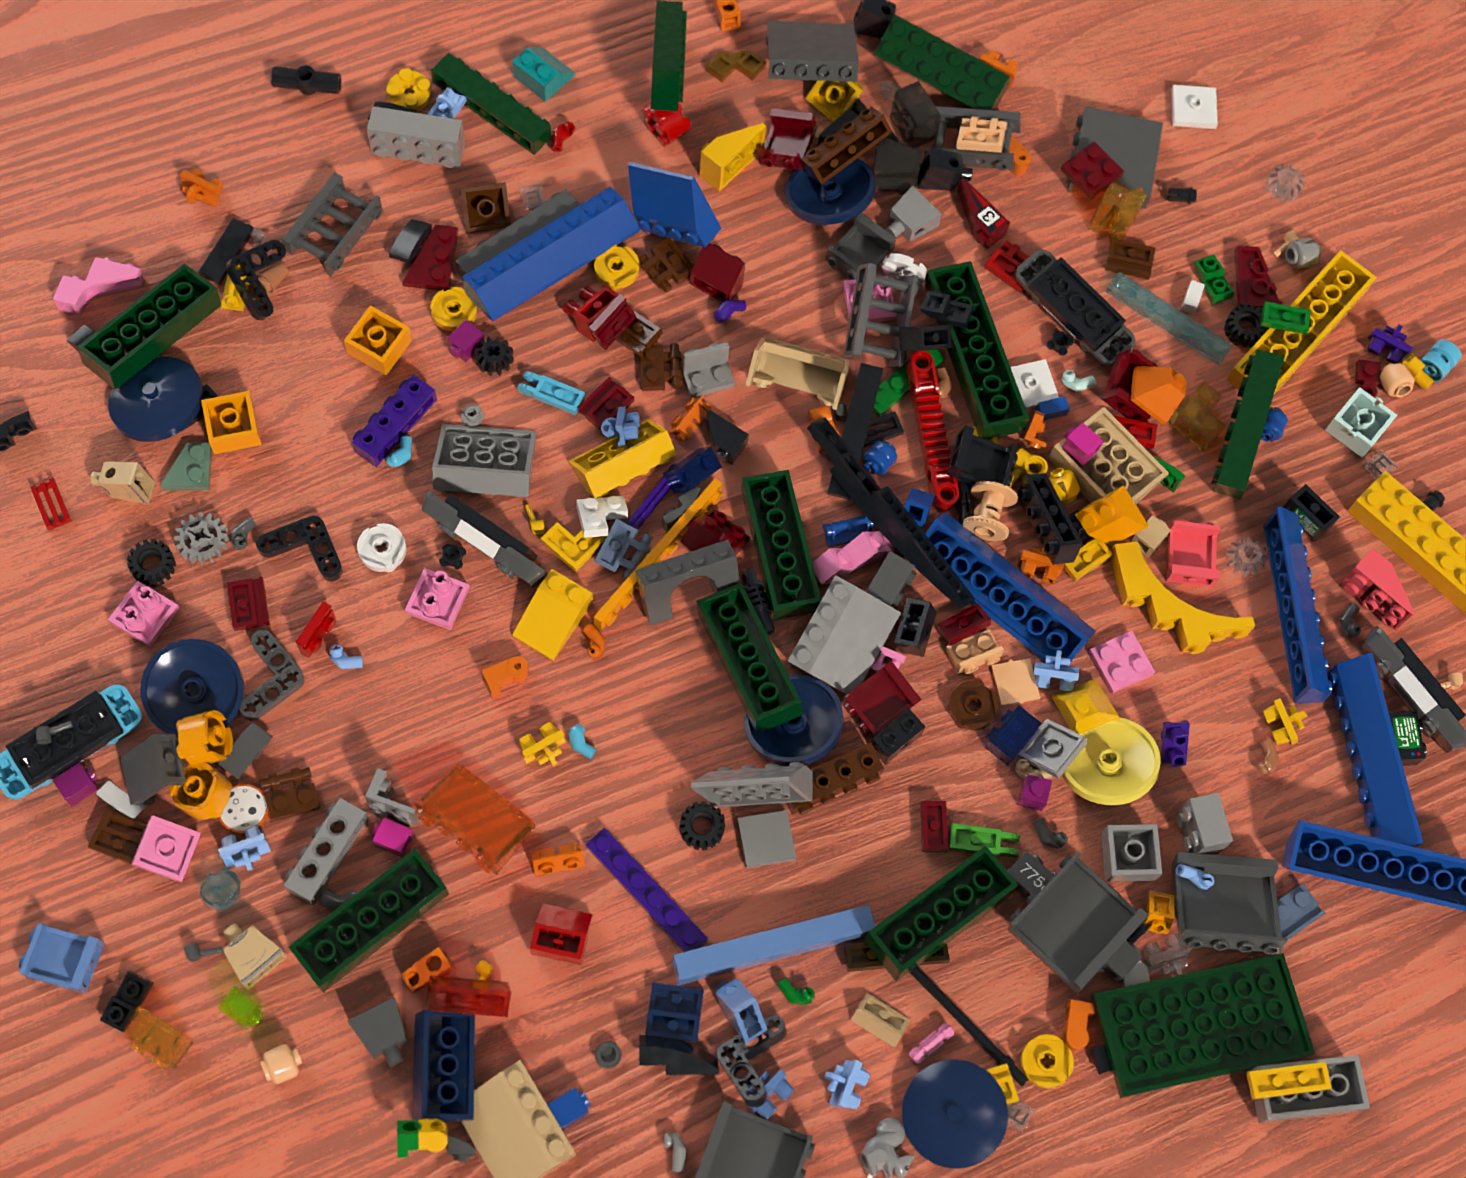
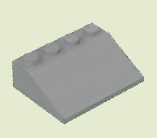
(484, 460)
(844, 636)
(756, 785)

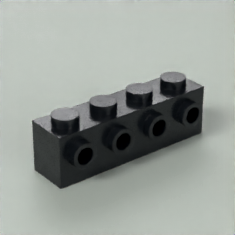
(1049, 519)

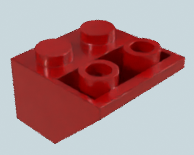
(561, 934)

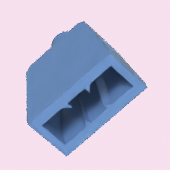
(733, 999)

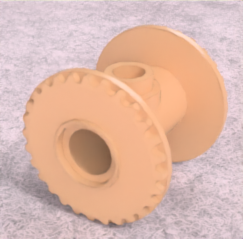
(986, 516)

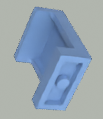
(61, 958)

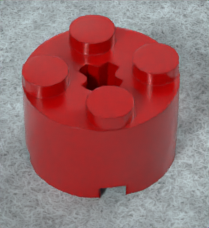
(667, 124)

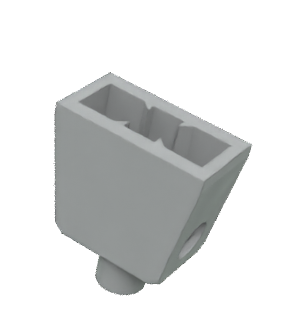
(913, 216)

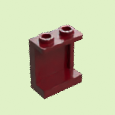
(787, 139)
(1119, 384)
(881, 699)

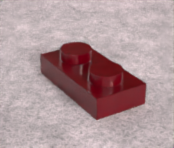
(964, 624)
(934, 826)

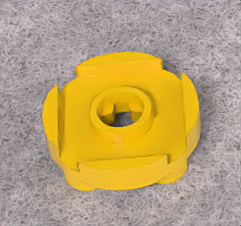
(409, 80)
(617, 278)
(455, 297)
(1057, 1051)

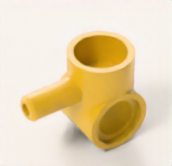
(1024, 463)

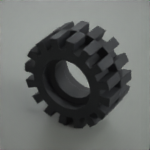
(1240, 335)
(146, 550)
(695, 839)

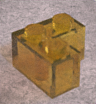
(1194, 417)

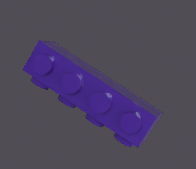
(394, 420)

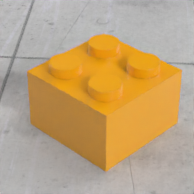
(378, 340)
(231, 422)

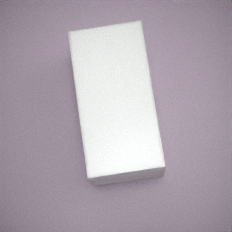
(1192, 297)

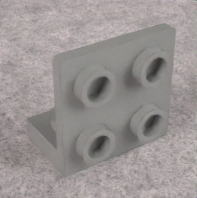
(707, 370)
(379, 801)

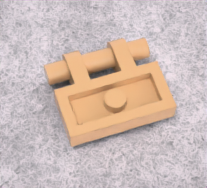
(982, 134)

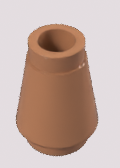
(272, 277)

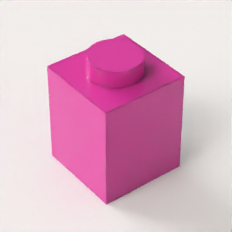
(1082, 443)
(392, 837)

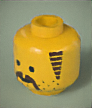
(1065, 484)

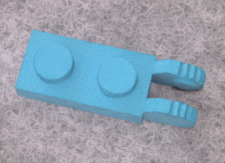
(552, 392)

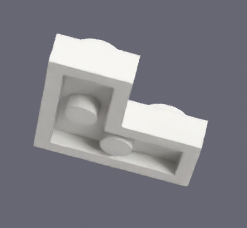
(595, 512)

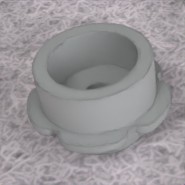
(476, 419)

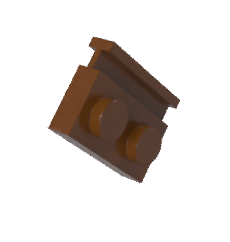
(1130, 258)
(640, 335)

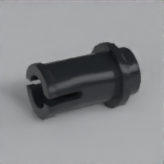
(1183, 195)
(1434, 500)

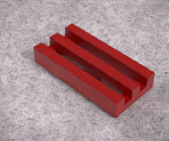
(44, 487)

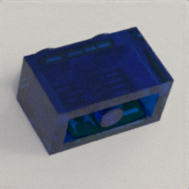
(692, 470)
(1012, 735)

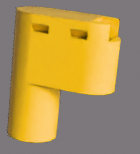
(1416, 368)

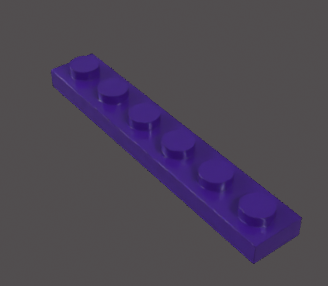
(646, 891)

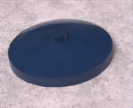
(835, 200)
(157, 400)
(191, 680)
(806, 736)
(955, 1114)

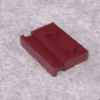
(612, 322)
(605, 402)
(248, 603)

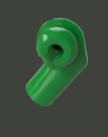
(795, 995)

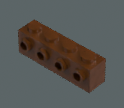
(846, 145)
(840, 776)

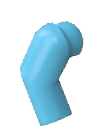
(401, 455)
(578, 743)

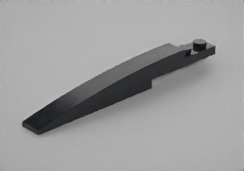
(888, 514)

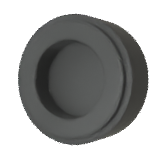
(608, 1055)

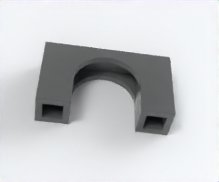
(660, 579)

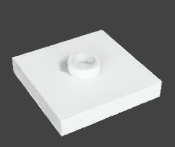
(1194, 106)
(1034, 383)

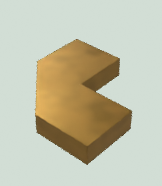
(725, 63)

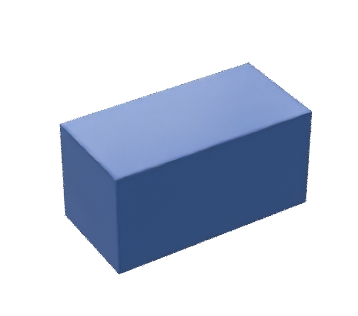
(1053, 408)

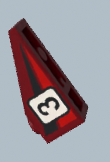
(983, 218)

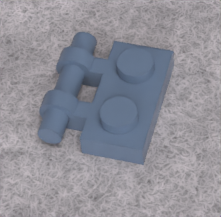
(617, 545)

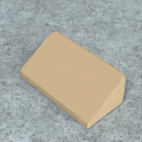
(880, 1020)

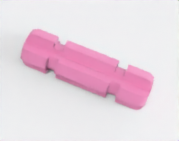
(931, 1043)

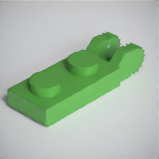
(973, 838)

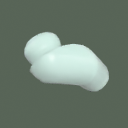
(1076, 384)

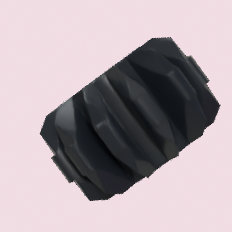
(494, 356)

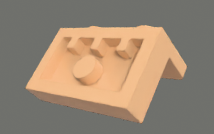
(973, 652)

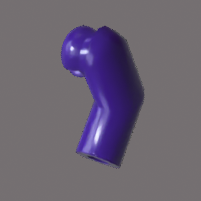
(727, 308)

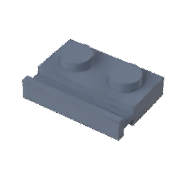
(1297, 911)

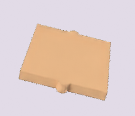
(1015, 682)

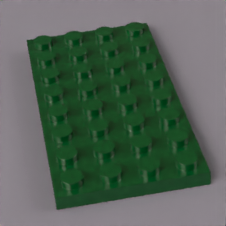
(1202, 1025)

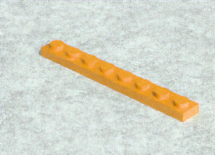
(665, 547)

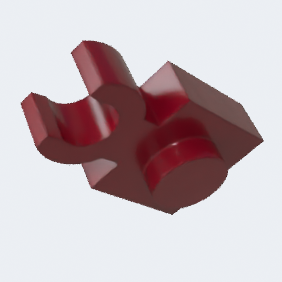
(1368, 374)

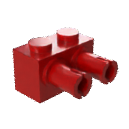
(590, 311)

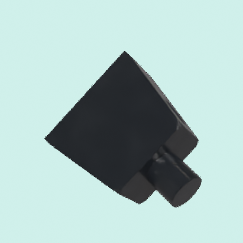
(873, 17)
(942, 170)

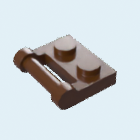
(114, 842)

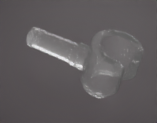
(259, 238)

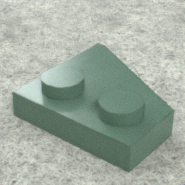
(190, 469)

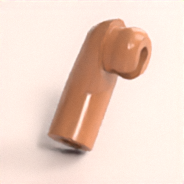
(945, 383)
(1271, 757)

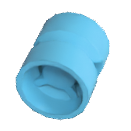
(1441, 359)

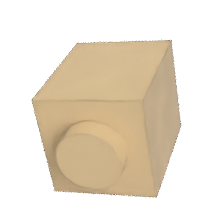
(1152, 536)

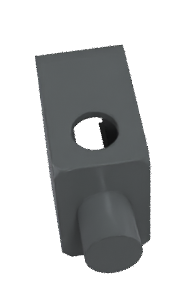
(381, 1031)

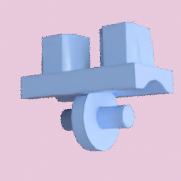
(448, 104)
(1045, 671)
(244, 851)
(843, 1082)

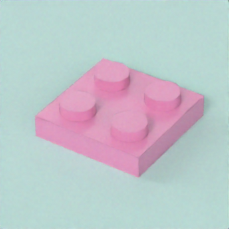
(1121, 662)
(166, 848)

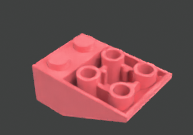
(1379, 589)

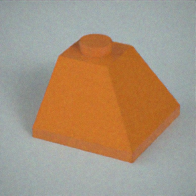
(1158, 391)

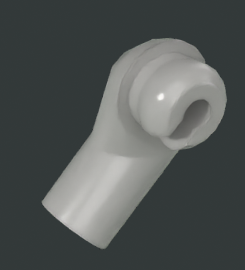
(679, 1151)

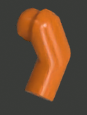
(597, 642)

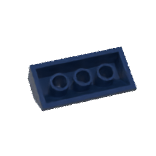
(444, 1066)

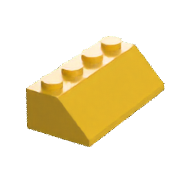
(614, 466)

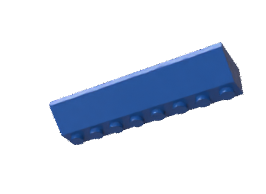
(550, 254)
(1009, 594)
(1296, 607)
(1374, 751)
(1377, 864)

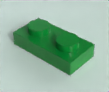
(1285, 318)

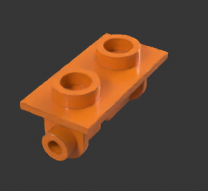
(683, 423)
(546, 862)

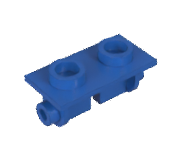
(846, 530)

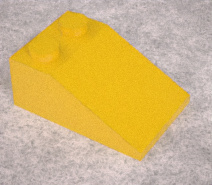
(730, 155)
(553, 614)

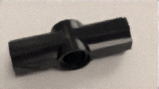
(316, 80)

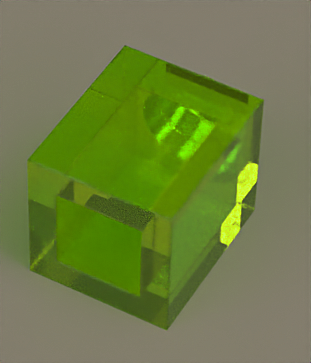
(241, 1008)

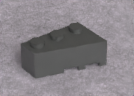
(892, 580)

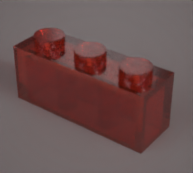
(468, 996)

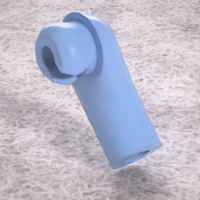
(342, 660)
(1196, 876)

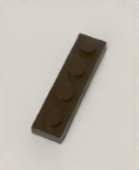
(861, 958)

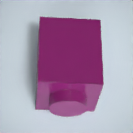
(464, 341)
(76, 783)
(1034, 792)

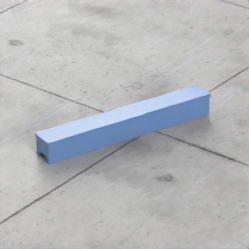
(772, 945)

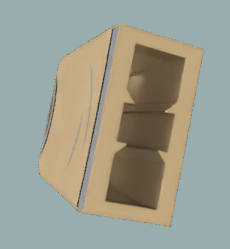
(124, 481)
(251, 954)

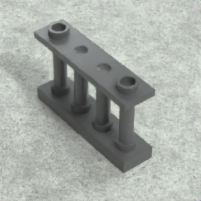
(953, 119)
(321, 206)
(859, 320)

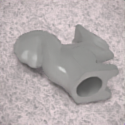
(880, 1151)

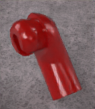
(560, 134)

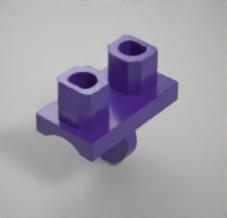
(1398, 348)
(1175, 743)

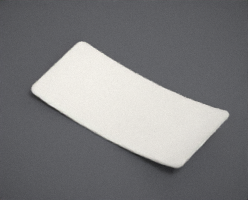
(119, 799)

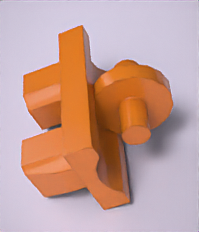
(1008, 68)
(200, 189)
(1040, 562)

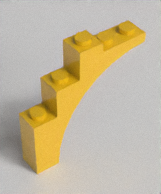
(1165, 611)

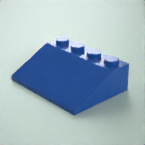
(671, 205)

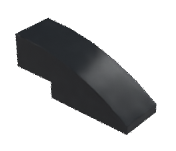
(676, 1055)

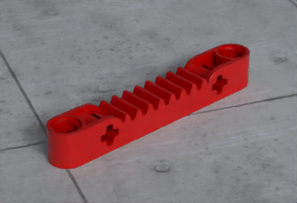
(931, 430)

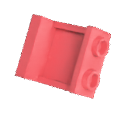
(1192, 553)

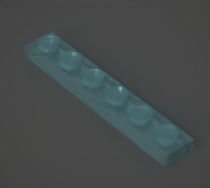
(1169, 318)

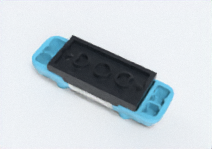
(96, 723)

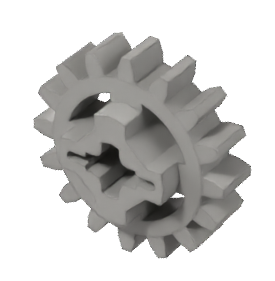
(198, 529)

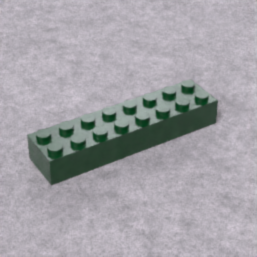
(979, 356)

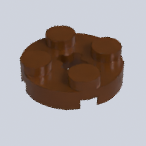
(981, 695)

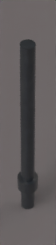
(969, 1026)

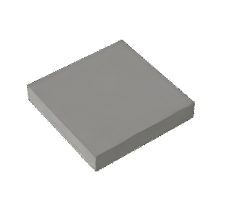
(1053, 748)
(766, 839)

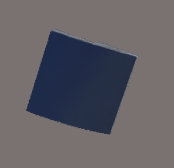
(674, 1012)

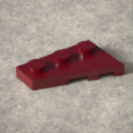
(435, 260)
(1252, 278)

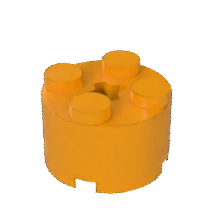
(204, 738)
(203, 793)

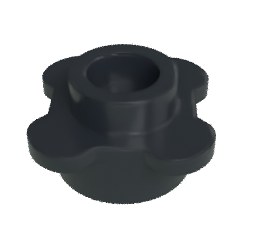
(1064, 338)
(449, 550)

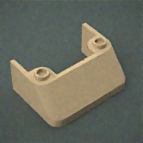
(798, 369)

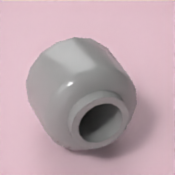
(1303, 253)

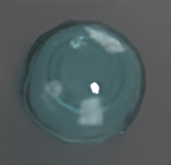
(220, 890)

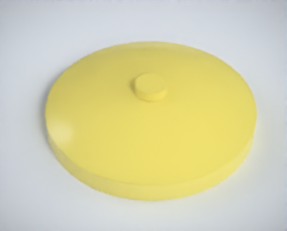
(1115, 764)

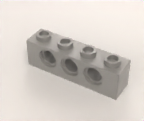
(338, 813)

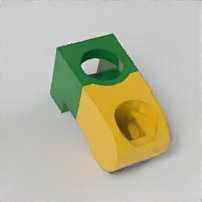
(421, 1135)

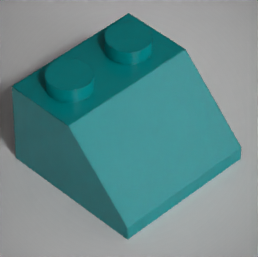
(541, 72)

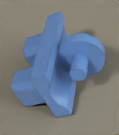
(624, 426)
(777, 1085)

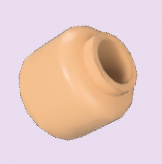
(1396, 380)
(280, 1064)

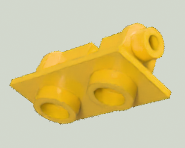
(231, 298)

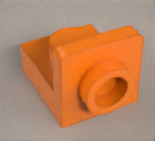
(1036, 426)

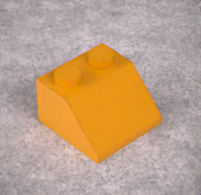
(1112, 517)

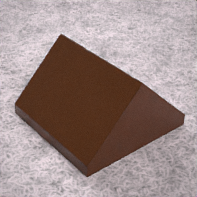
(485, 207)

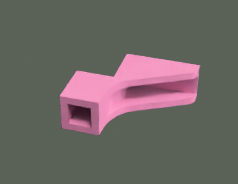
(103, 278)
(861, 551)

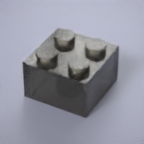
(915, 115)

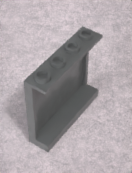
(812, 51)
(1127, 140)
(1235, 911)
(1075, 922)
(753, 1148)

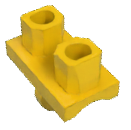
(1287, 733)
(533, 750)

